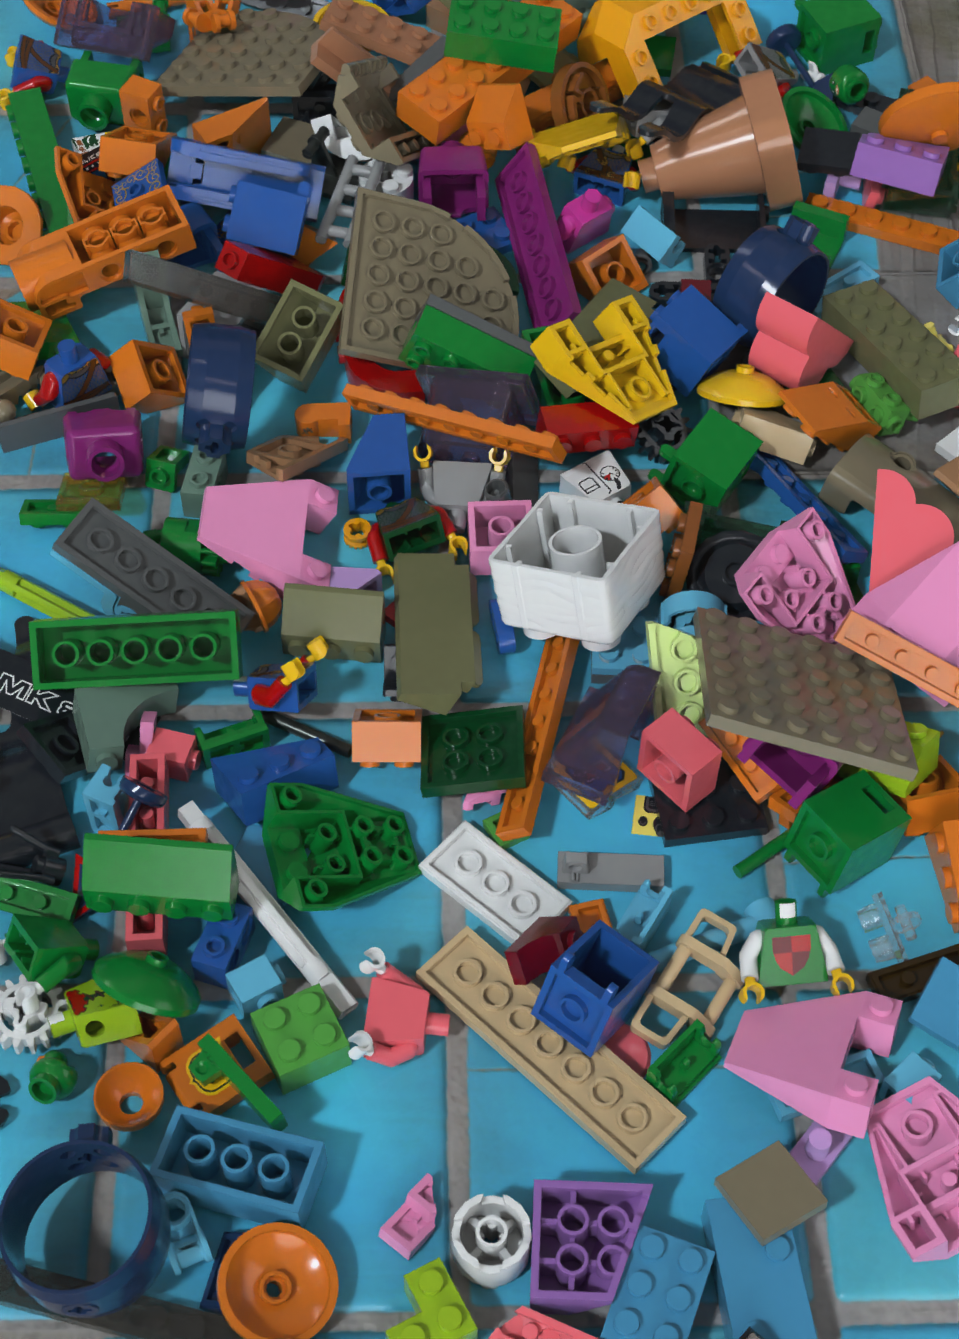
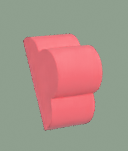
(794, 344)
(903, 530)

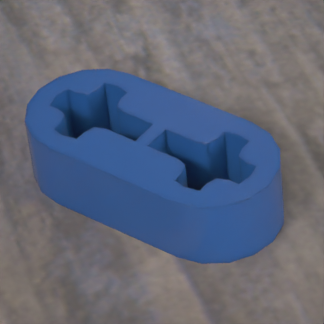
(503, 633)

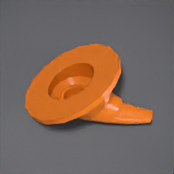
(18, 222)

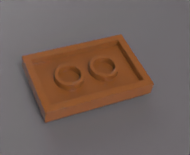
(682, 550)

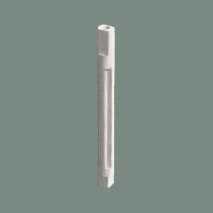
(277, 921)

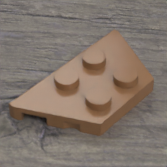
(292, 455)

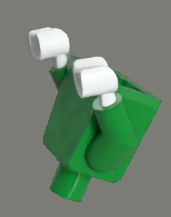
(46, 954)

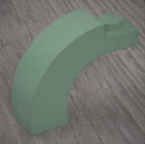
(157, 316)

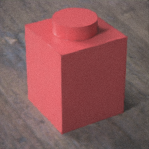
(180, 752)

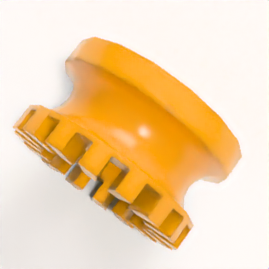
(356, 525)

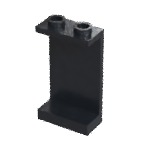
(704, 227)

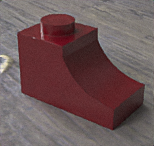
(541, 946)

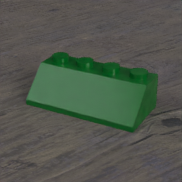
(159, 877)

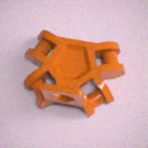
(208, 16)

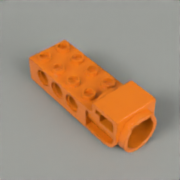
(91, 252)

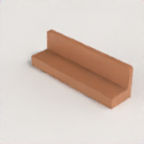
(337, 49)

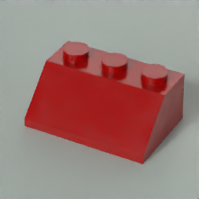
(586, 427)

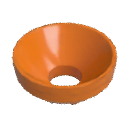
(126, 1081)

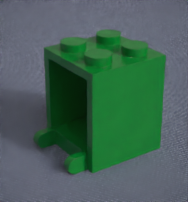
(837, 32)
(708, 461)
(846, 832)

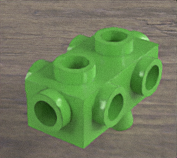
(881, 402)

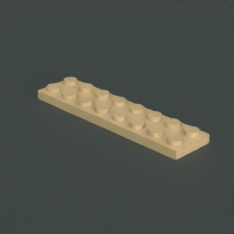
(594, 1091)

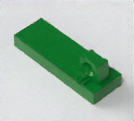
(216, 1062)

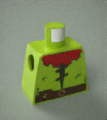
(94, 1017)

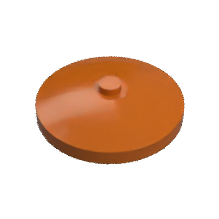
(925, 116)

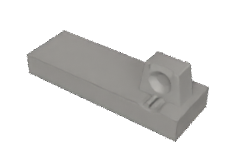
(609, 871)

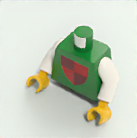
(789, 953)

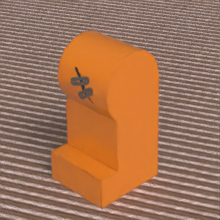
(324, 420)

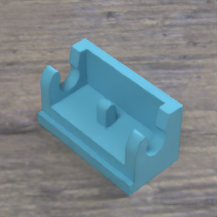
(653, 237)
(103, 801)
(645, 914)

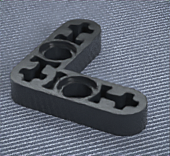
(668, 288)

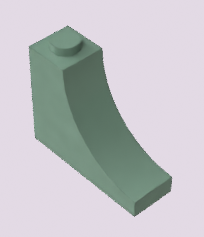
(111, 713)

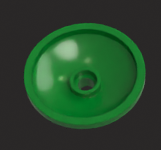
(810, 109)
(147, 983)

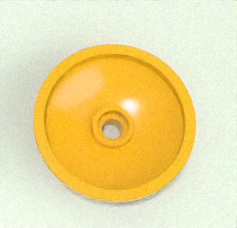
(741, 388)

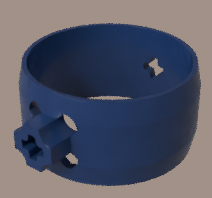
(774, 262)
(219, 388)
(85, 1152)

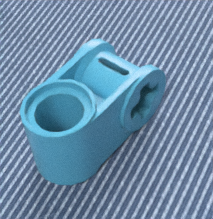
(187, 1239)

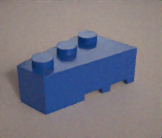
(245, 775)

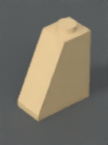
(778, 432)

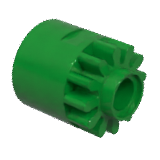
(180, 539)

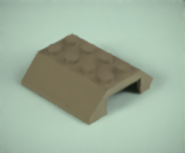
(370, 115)

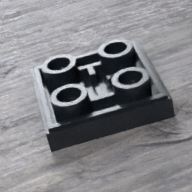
(827, 151)

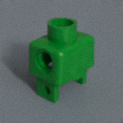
(94, 90)

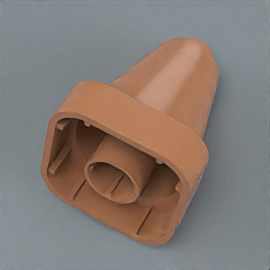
(731, 151)

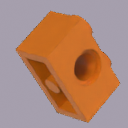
(143, 104)

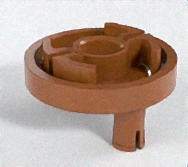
(573, 91)

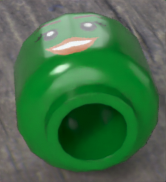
(849, 84)

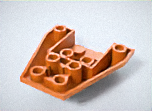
(83, 191)

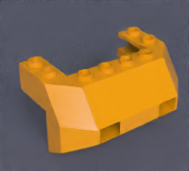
(621, 26)

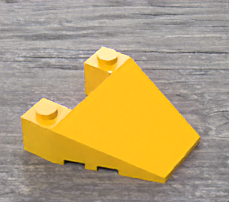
(578, 136)
(615, 372)

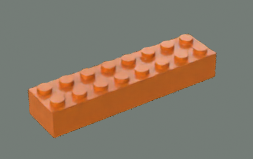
(443, 95)

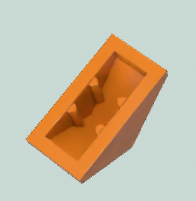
(158, 1041)

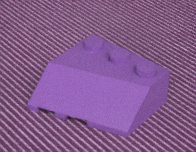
(900, 163)
(582, 1242)

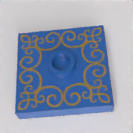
(140, 182)

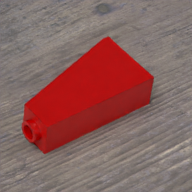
(265, 267)

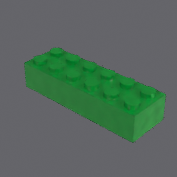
(136, 649)

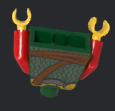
(409, 529)

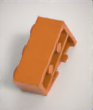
(944, 854)

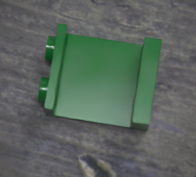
(832, 227)

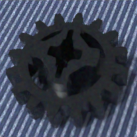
(662, 430)

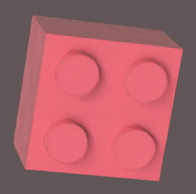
(679, 759)

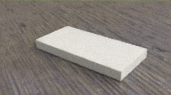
(491, 882)

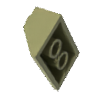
(299, 335)
(345, 617)

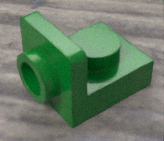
(164, 466)

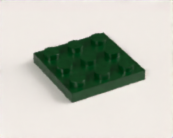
(473, 751)

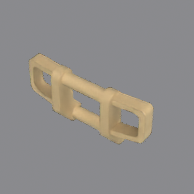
(687, 1014)

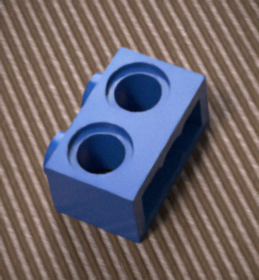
(223, 947)

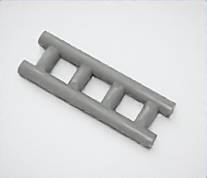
(344, 188)

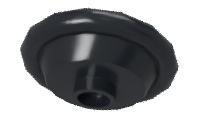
(717, 562)

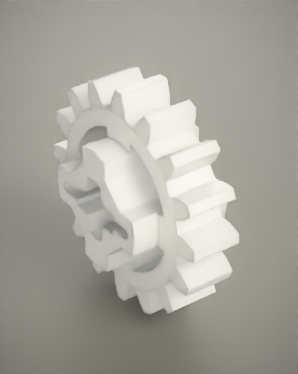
(32, 1028)

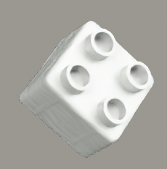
(578, 569)

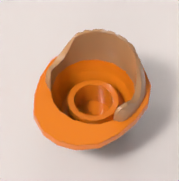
(262, 600)

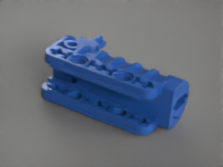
(207, 171)

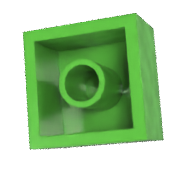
(301, 1038)

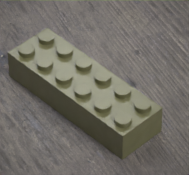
(896, 347)

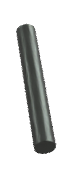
(306, 732)

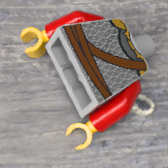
(759, 58)

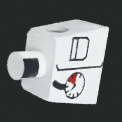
(597, 479)

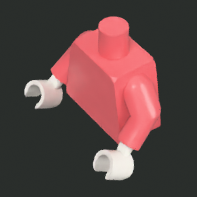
(395, 1016)

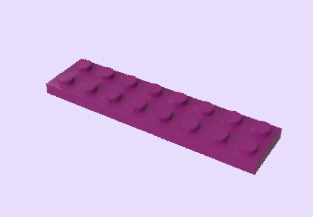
(536, 240)

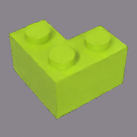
(437, 1307)

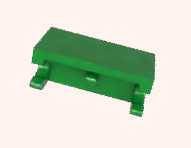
(233, 739)
(684, 1064)

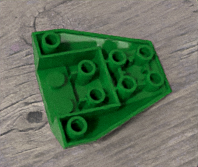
(352, 847)

